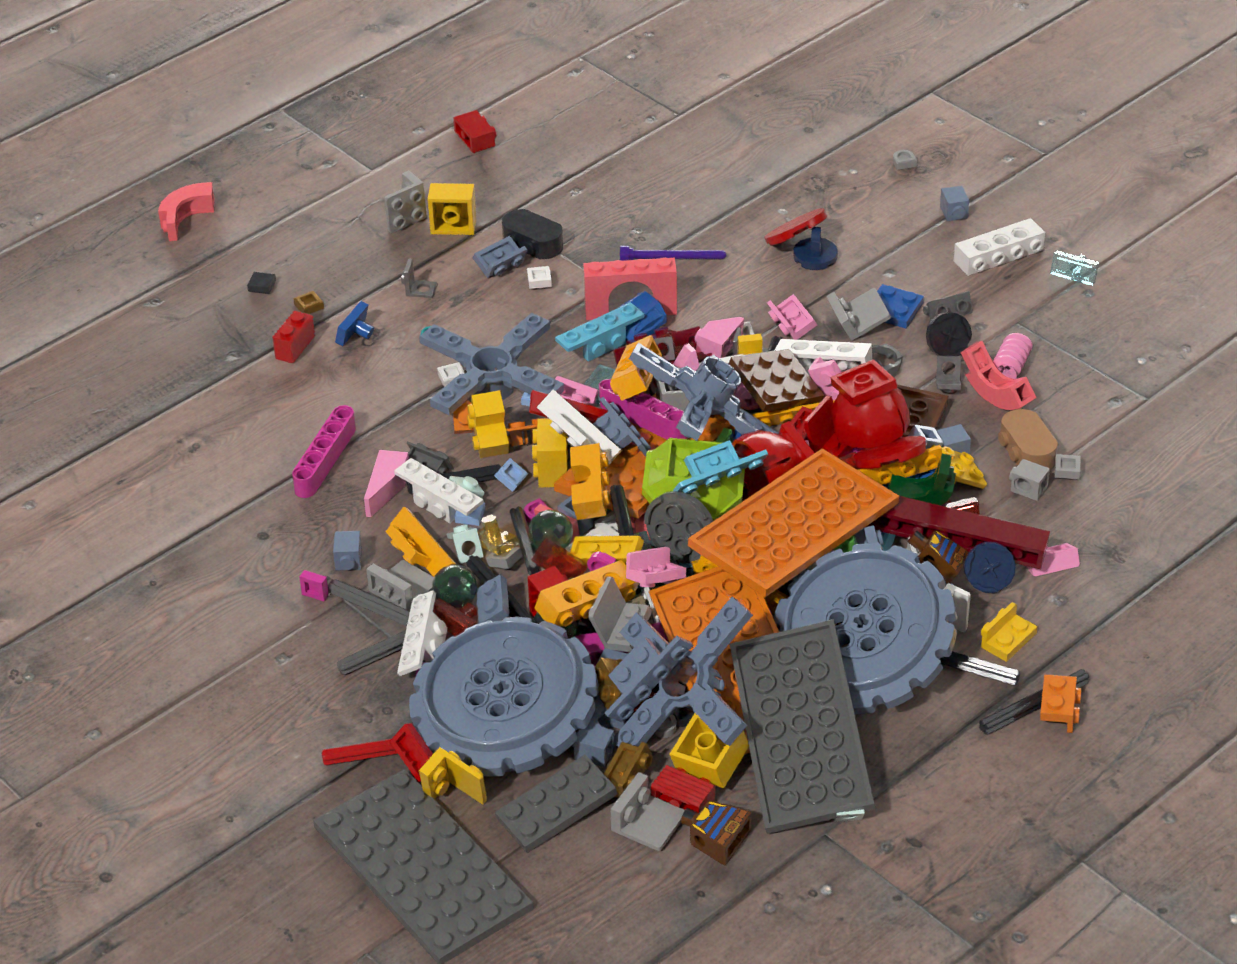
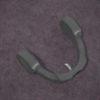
(889, 351)

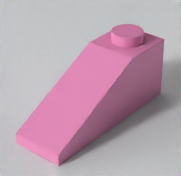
(383, 481)

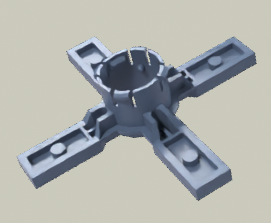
(502, 357)
(706, 389)
(701, 697)

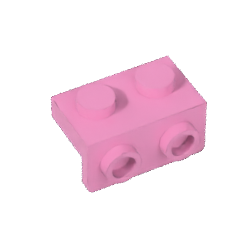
(792, 316)
(821, 373)
(653, 567)

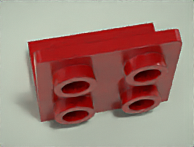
(821, 432)

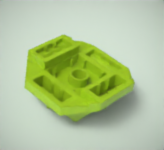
(667, 468)

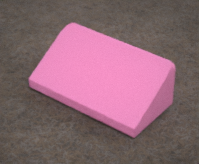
(1057, 559)

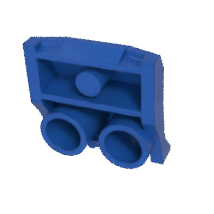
(653, 315)

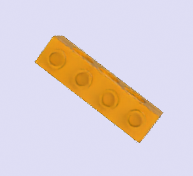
(628, 378)
(575, 597)

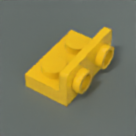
(1007, 633)

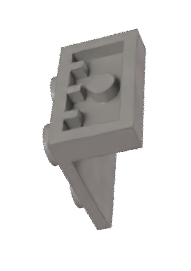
(407, 204)
(860, 313)
(399, 583)
(612, 613)
(644, 816)

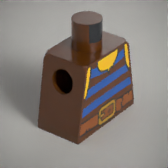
(940, 552)
(718, 829)

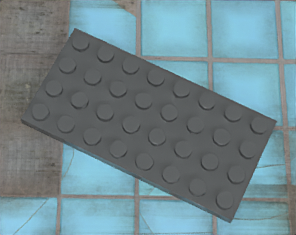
(801, 726)
(423, 866)

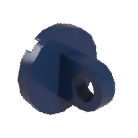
(815, 252)
(989, 567)

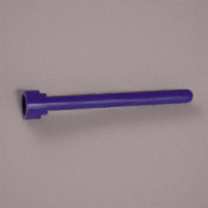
(630, 254)

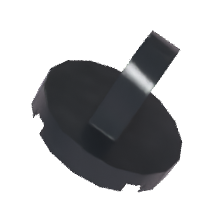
(948, 334)

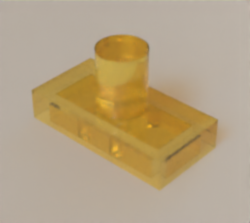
(494, 538)

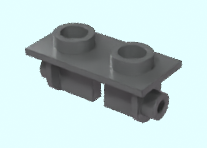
(956, 303)
(435, 461)

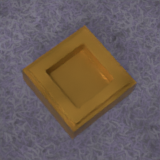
(308, 303)

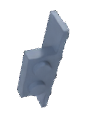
(617, 428)
(642, 672)

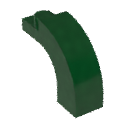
(931, 489)

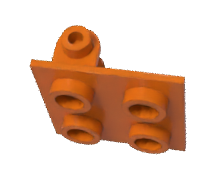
(515, 433)

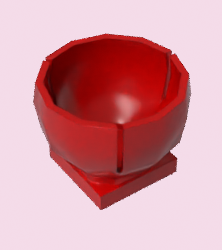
(868, 407)
(783, 449)

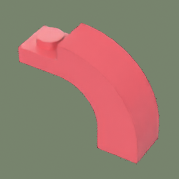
(184, 203)
(992, 384)

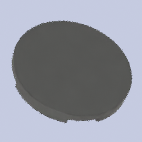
(673, 520)

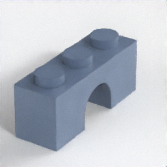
(596, 739)

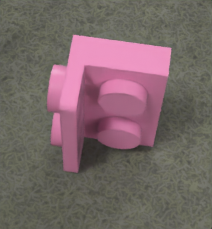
(578, 391)

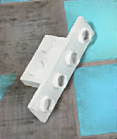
(576, 426)
(437, 492)
(423, 634)

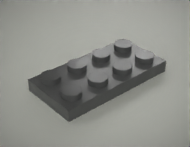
(556, 803)

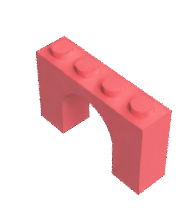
(603, 277)

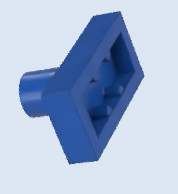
(354, 324)

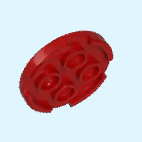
(796, 226)
(898, 450)

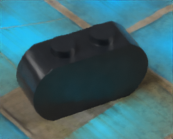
(538, 234)

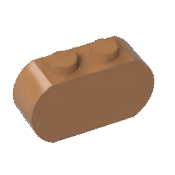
(1027, 438)

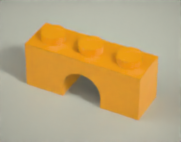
(589, 465)

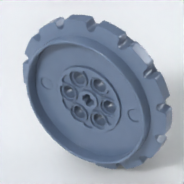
(914, 609)
(505, 695)

